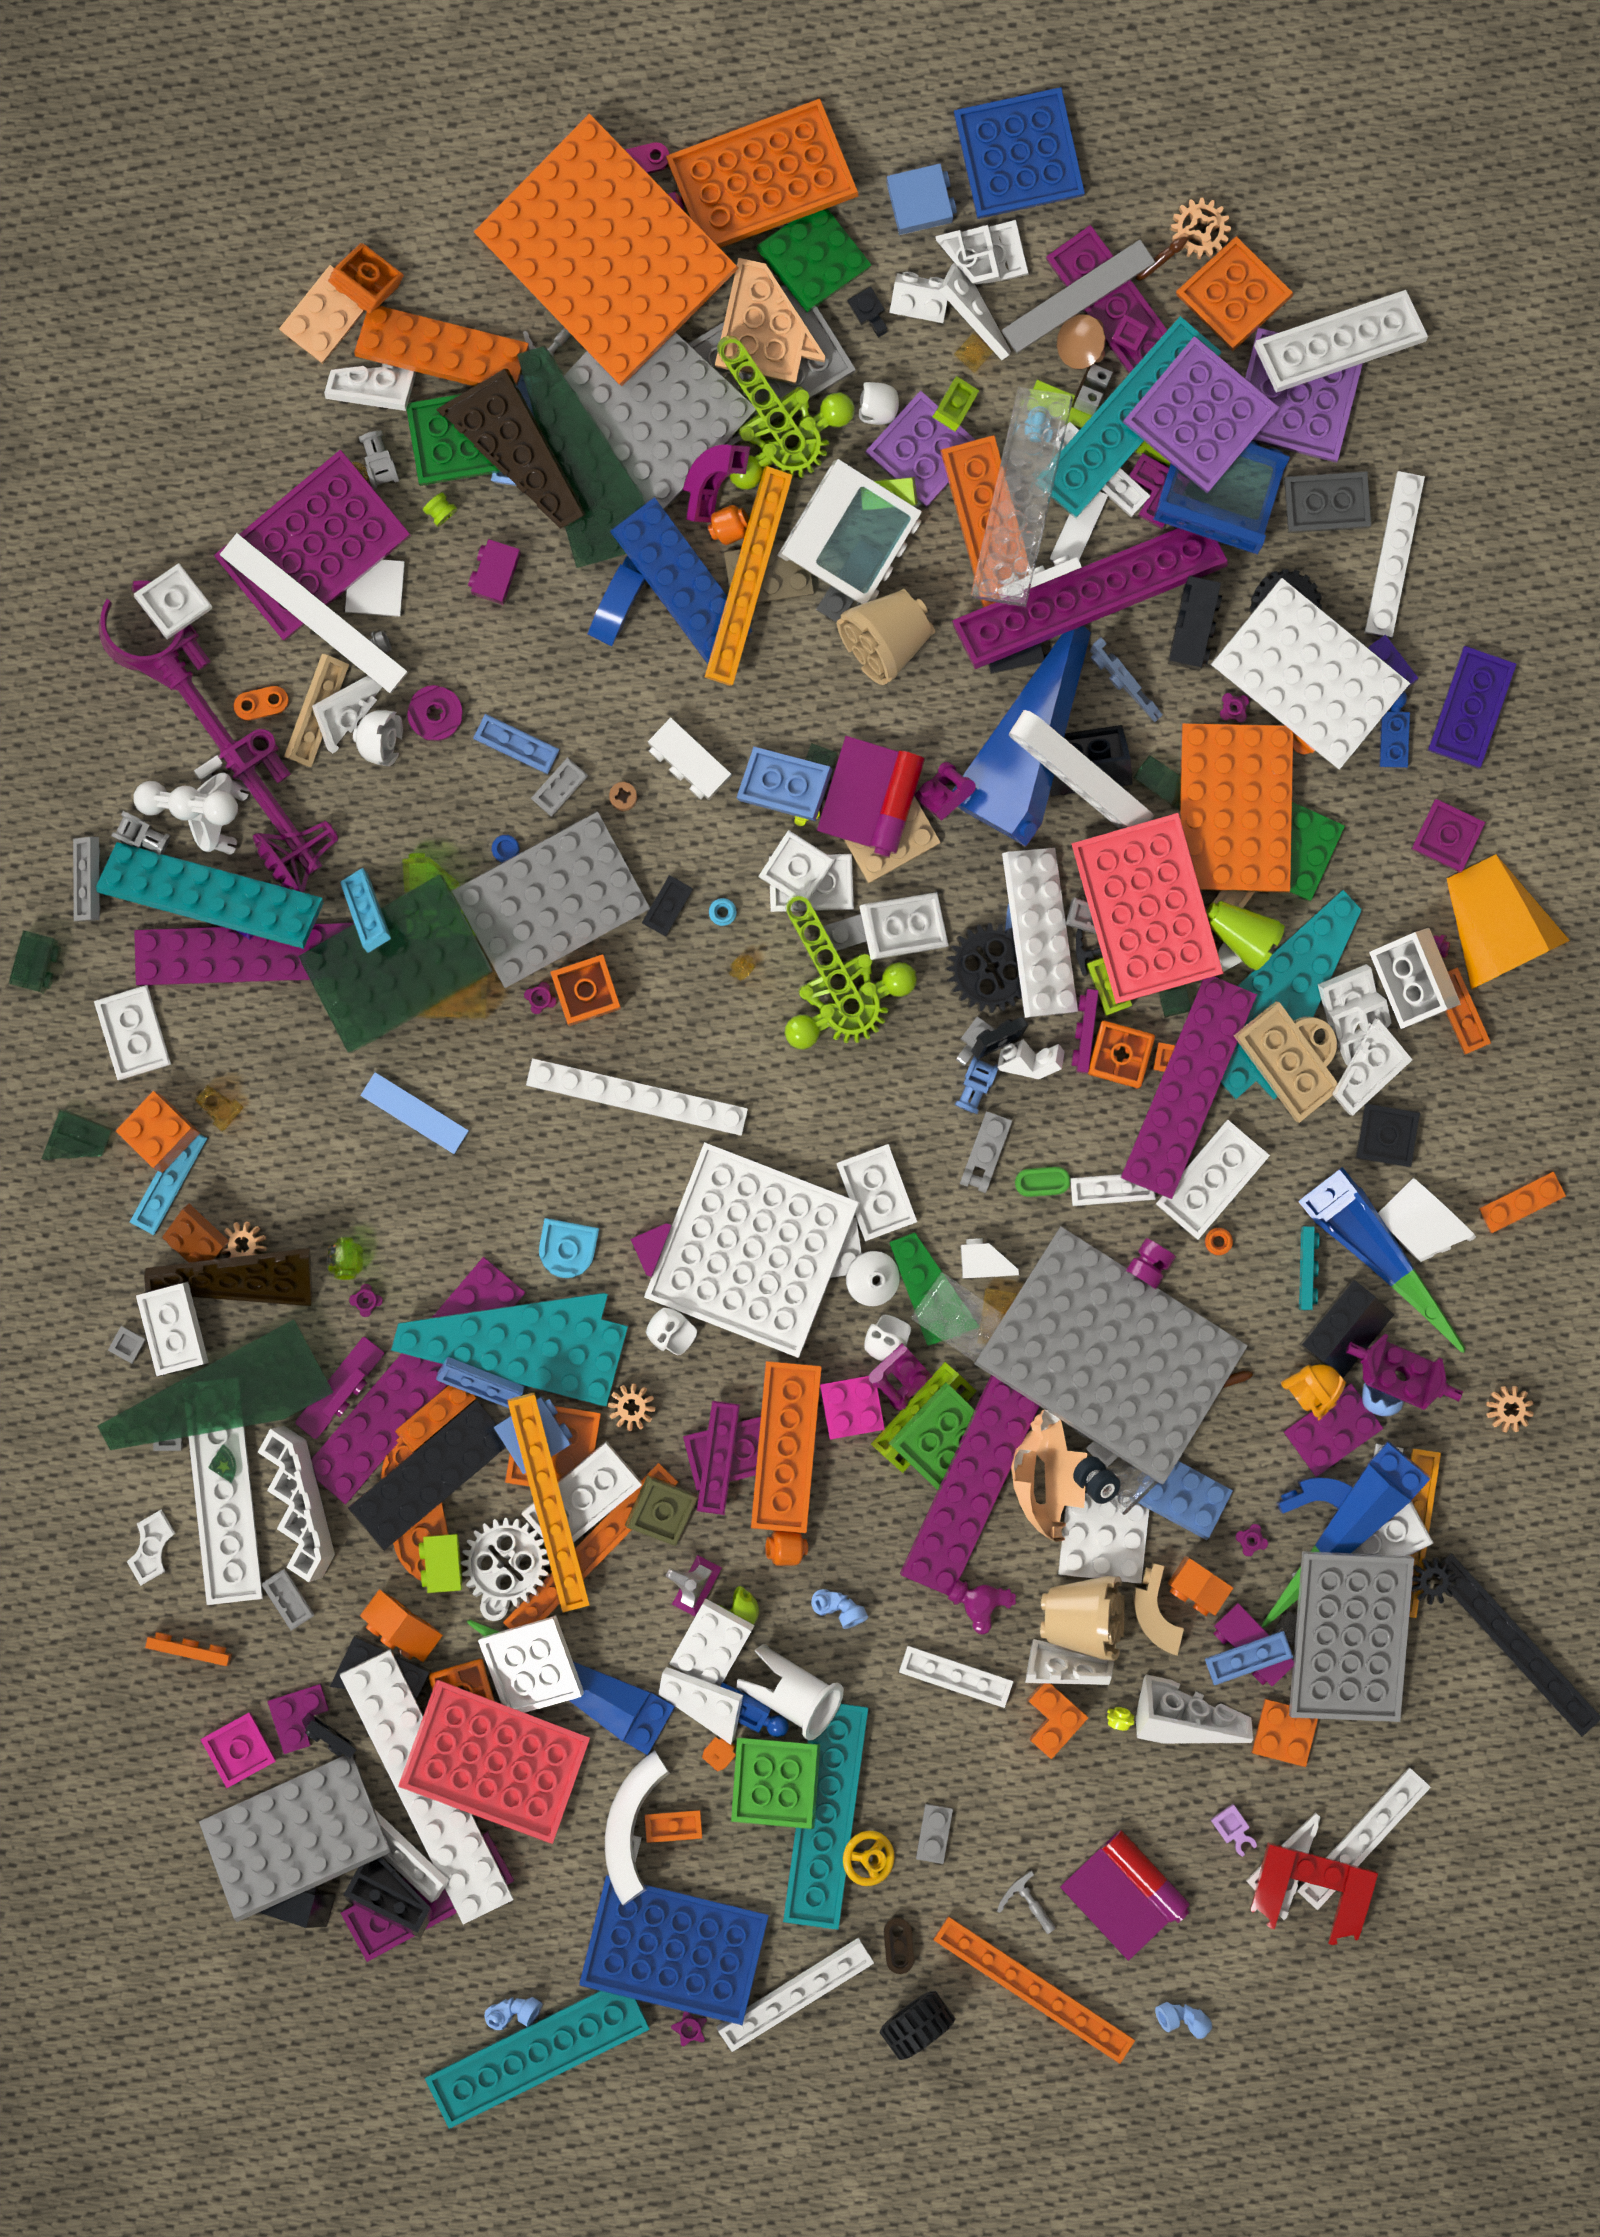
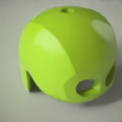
(744, 1605)

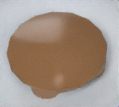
(1081, 341)

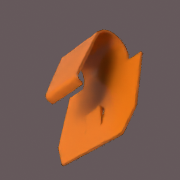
(719, 1754)

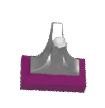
(694, 1585)

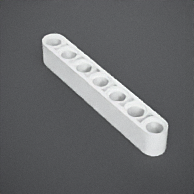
(1078, 772)

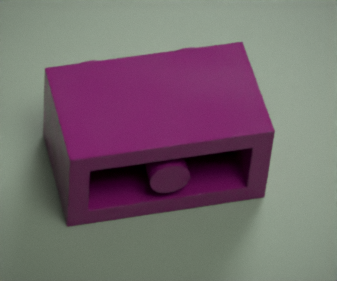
(494, 572)

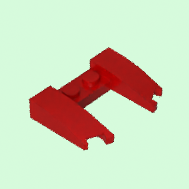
(1285, 1863)

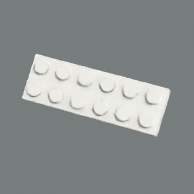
(1340, 341)
(1040, 932)

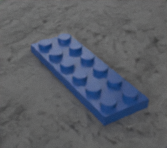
(674, 573)

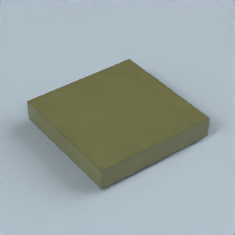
(661, 1510)

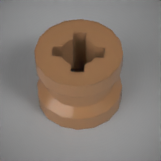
(623, 801)

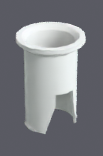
(798, 1695)

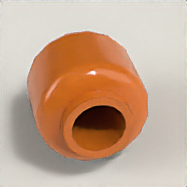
(728, 524)
(786, 1548)

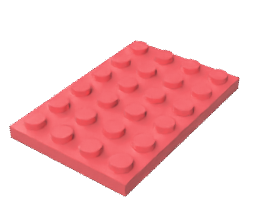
(1147, 908)
(494, 1762)

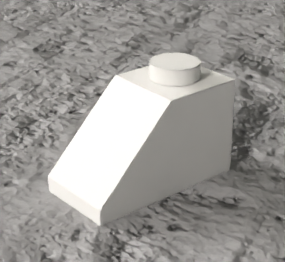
(984, 1261)

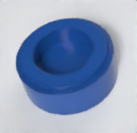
(505, 847)

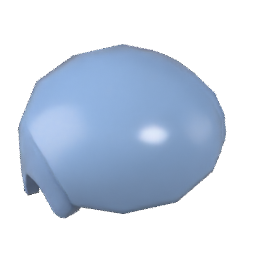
(1380, 1402)

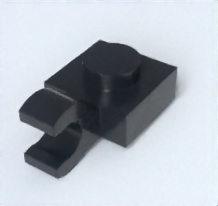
(867, 309)

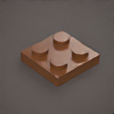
(194, 1236)

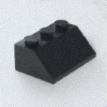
(1106, 749)
(1353, 1318)

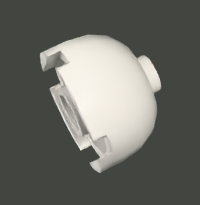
(377, 736)

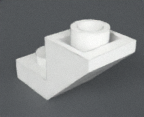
(1022, 1060)

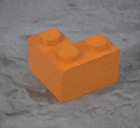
(1200, 1586)
(400, 1627)
(1061, 1721)

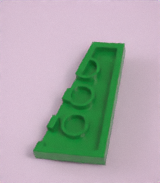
(917, 1272)

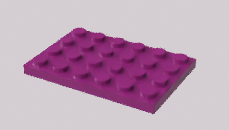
(322, 537)

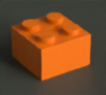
(585, 990)
(157, 1131)

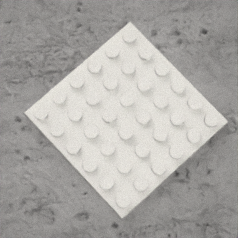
(751, 1250)

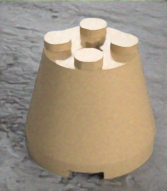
(885, 633)
(1085, 1616)

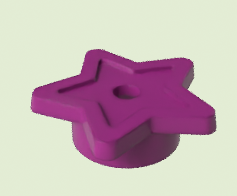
(685, 2035)

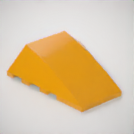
(1498, 921)

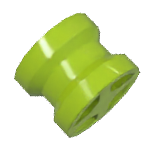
(440, 509)

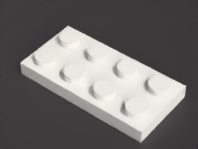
(1213, 1179)
(592, 1490)

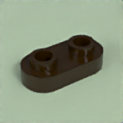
(898, 1945)

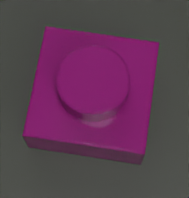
(1130, 333)

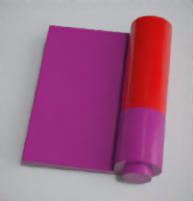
(871, 795)
(1125, 1895)

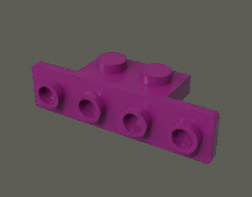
(345, 1381)

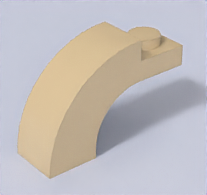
(1148, 1615)

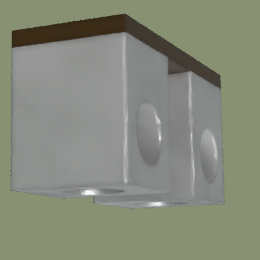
(1091, 389)

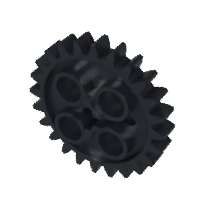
(969, 981)

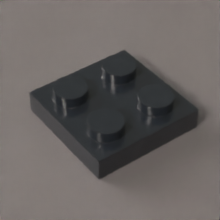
(1387, 1135)

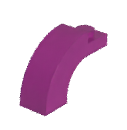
(707, 476)

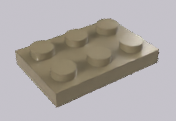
(781, 578)

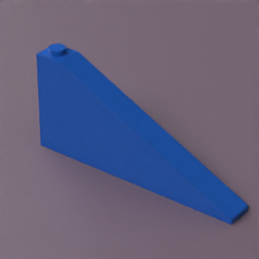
(1008, 779)

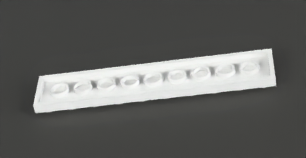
(447, 1833)

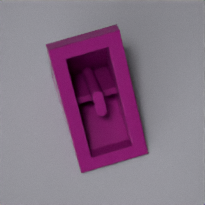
(649, 1247)

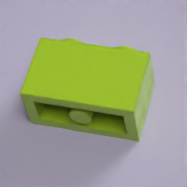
(441, 1563)

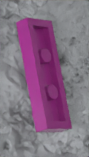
(1084, 1031)

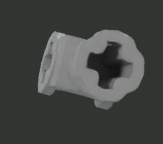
(379, 464)
(136, 833)

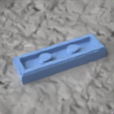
(516, 744)
(478, 1382)
(1248, 1658)

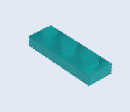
(1308, 1268)

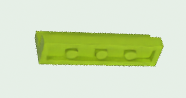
(942, 1375)

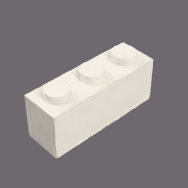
(688, 760)

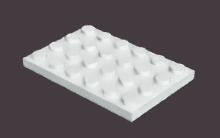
(1310, 673)

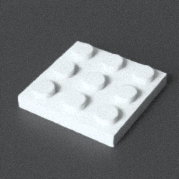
(1104, 1541)
(531, 1665)

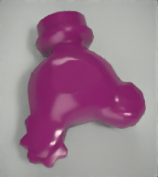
(981, 1602)

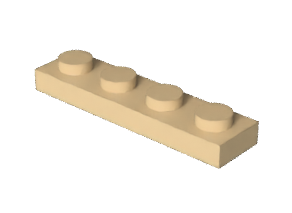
(307, 734)

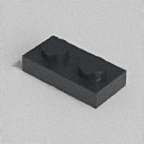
(667, 906)
(1006, 1033)
(319, 1730)

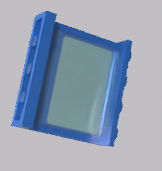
(1234, 508)

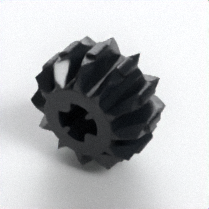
(1437, 1589)

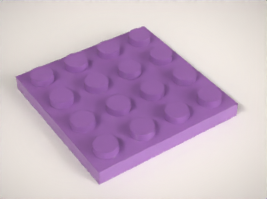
(1200, 414)
(1309, 415)

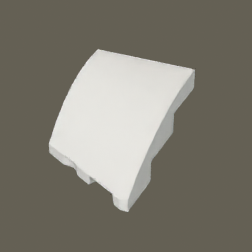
(983, 255)
(1349, 1002)
(1423, 1222)

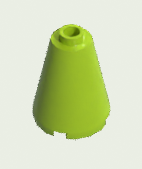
(1245, 932)

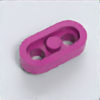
(642, 156)

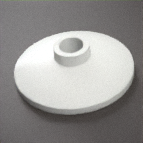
(860, 1277)

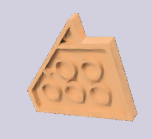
(766, 325)

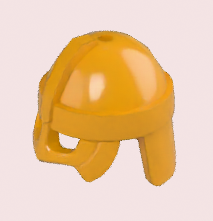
(1315, 1386)

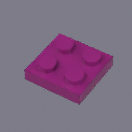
(1448, 835)

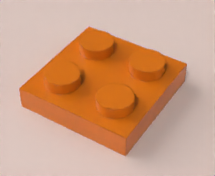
(1282, 1736)

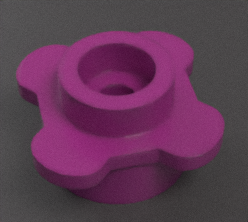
(1238, 714)
(542, 990)
(365, 1292)
(1259, 1541)

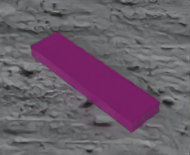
(718, 1457)

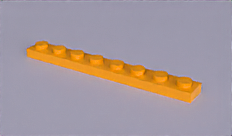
(748, 576)
(548, 1502)

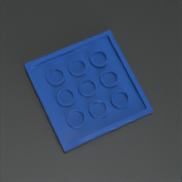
(1019, 153)

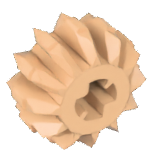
(252, 1243)
(624, 1413)
(1509, 1418)

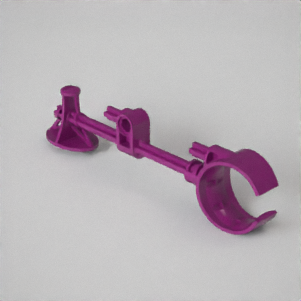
(239, 755)

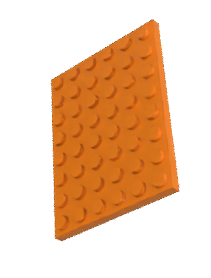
(606, 250)

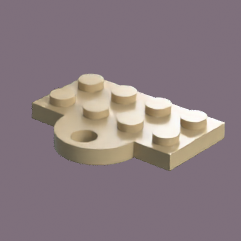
(1291, 1058)

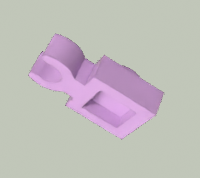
(1231, 1826)

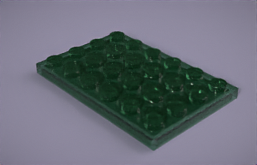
(420, 966)

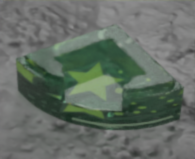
(224, 1464)

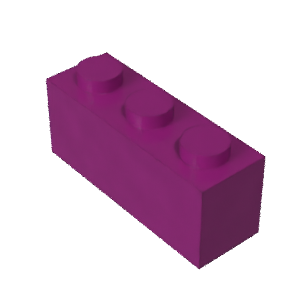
(1240, 1628)

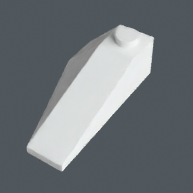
(1176, 1717)

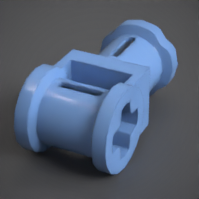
(976, 1082)

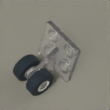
(1117, 1483)

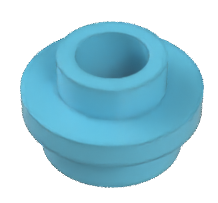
(722, 921)

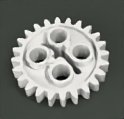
(523, 1545)

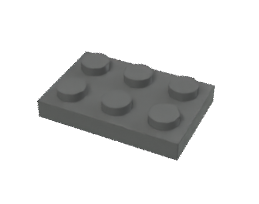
(1327, 502)

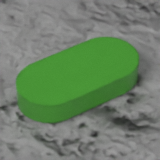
(1042, 1181)

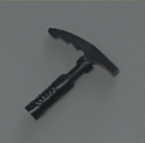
(1082, 955)

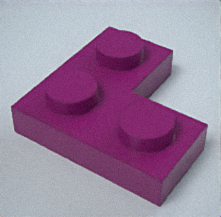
(1152, 477)
(290, 1711)

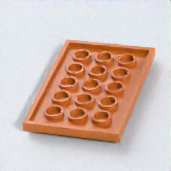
(763, 174)
(1238, 805)

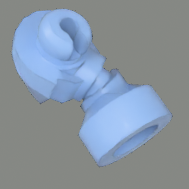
(829, 1602)
(500, 2014)
(1170, 2016)

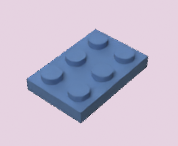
(784, 783)
(1188, 1500)

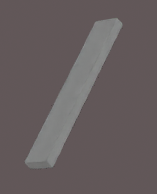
(1078, 296)

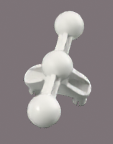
(204, 808)

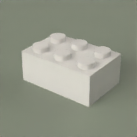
(1415, 978)

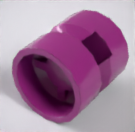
(1151, 1263)

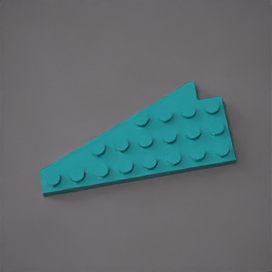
(1293, 980)
(540, 1344)

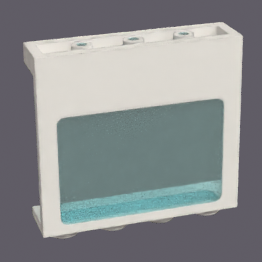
(851, 532)

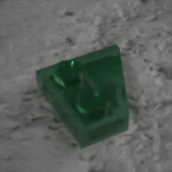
(76, 1137)

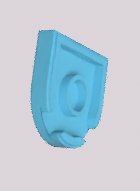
(567, 1247)

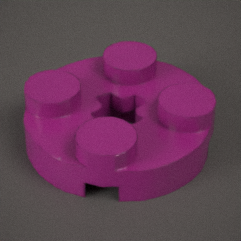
(442, 699)

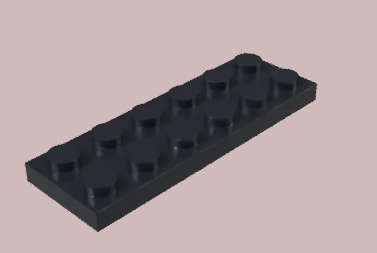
(428, 1475)

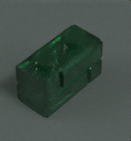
(34, 962)

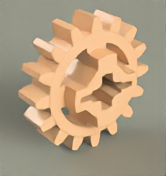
(1211, 223)

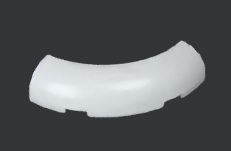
(622, 1822)

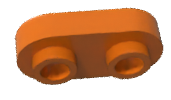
(260, 703)

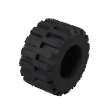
(1299, 582)
(917, 2025)

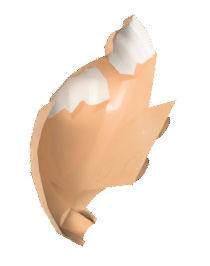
(1049, 1444)

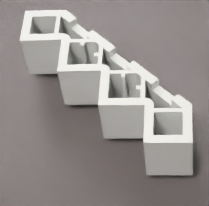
(298, 1488)

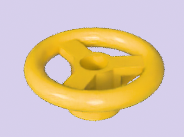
(879, 1861)

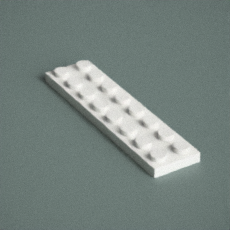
(226, 1520)

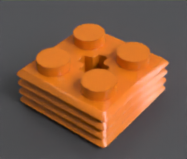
(365, 278)
(1137, 1046)
(469, 1675)

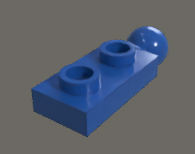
(1395, 735)
(756, 1714)

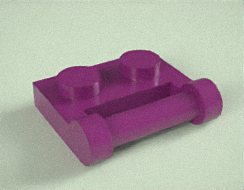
(938, 797)
(906, 1370)

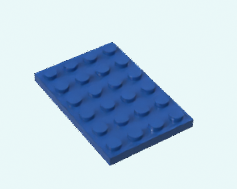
(675, 1952)

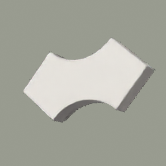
(153, 1536)

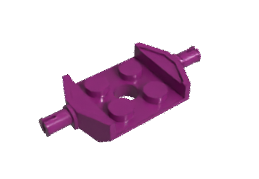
(1424, 1377)

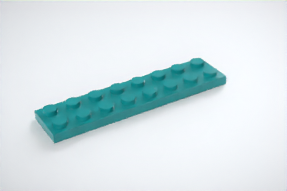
(1105, 440)
(210, 895)
(817, 1853)
(534, 2055)

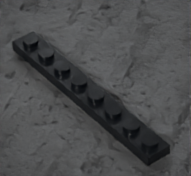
(1520, 1649)

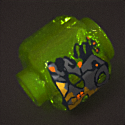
(345, 1259)

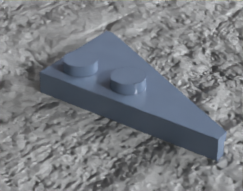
(1122, 678)

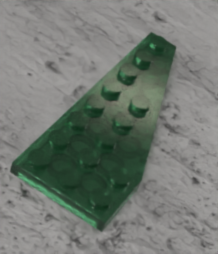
(585, 458)
(246, 1388)

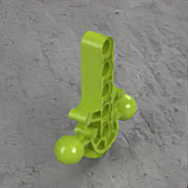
(835, 411)
(802, 1030)

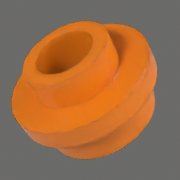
(1228, 1241)

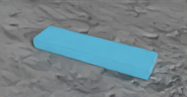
(365, 910)
(165, 1188)

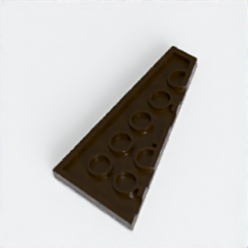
(507, 434)
(262, 1278)

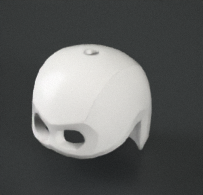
(879, 403)
(671, 1331)
(886, 1336)

